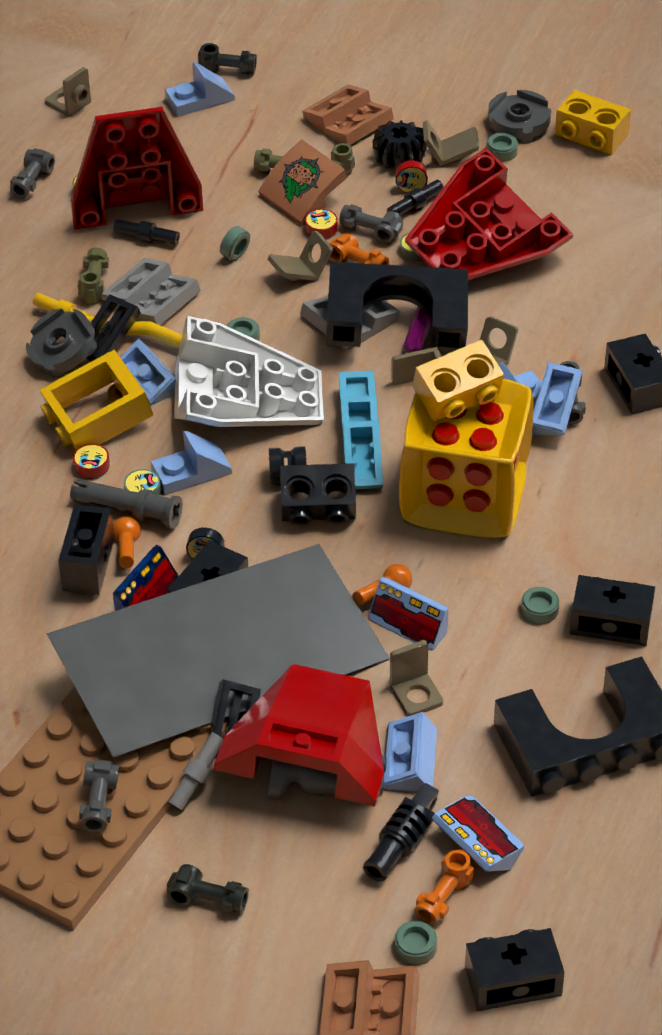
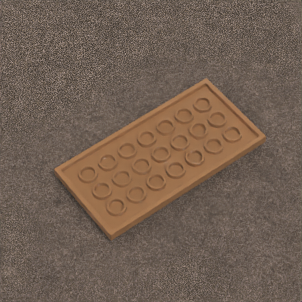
(43, 848)

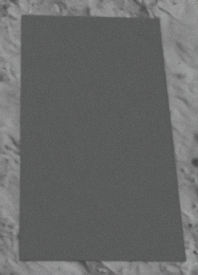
(161, 660)

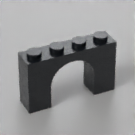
(437, 291)
(556, 760)

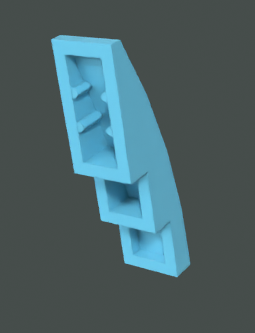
(361, 427)

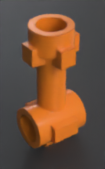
(347, 247)
(456, 876)

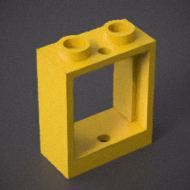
(106, 422)

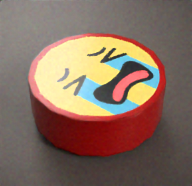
(410, 176)
(322, 221)
(91, 460)

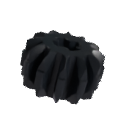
(398, 144)

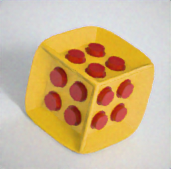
(469, 468)

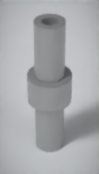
(196, 771)

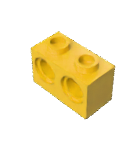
(592, 122)
(453, 374)

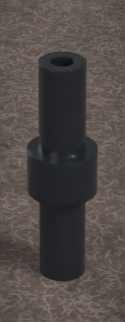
(416, 198)
(146, 231)

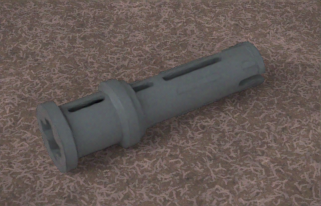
(141, 504)

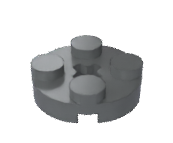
(506, 116)
(61, 357)

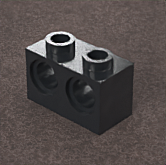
(317, 483)

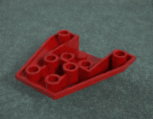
(133, 161)
(483, 223)
(315, 723)

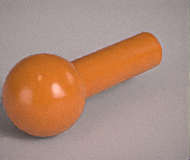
(126, 533)
(396, 572)

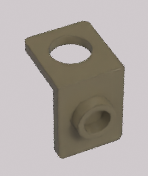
(75, 92)
(451, 148)
(303, 266)
(499, 354)
(404, 365)
(410, 672)

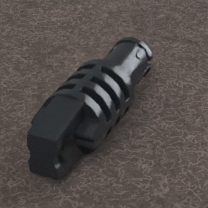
(402, 832)

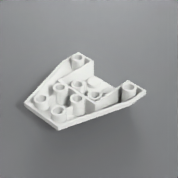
(241, 381)

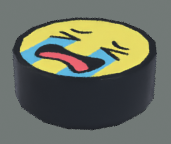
(199, 538)

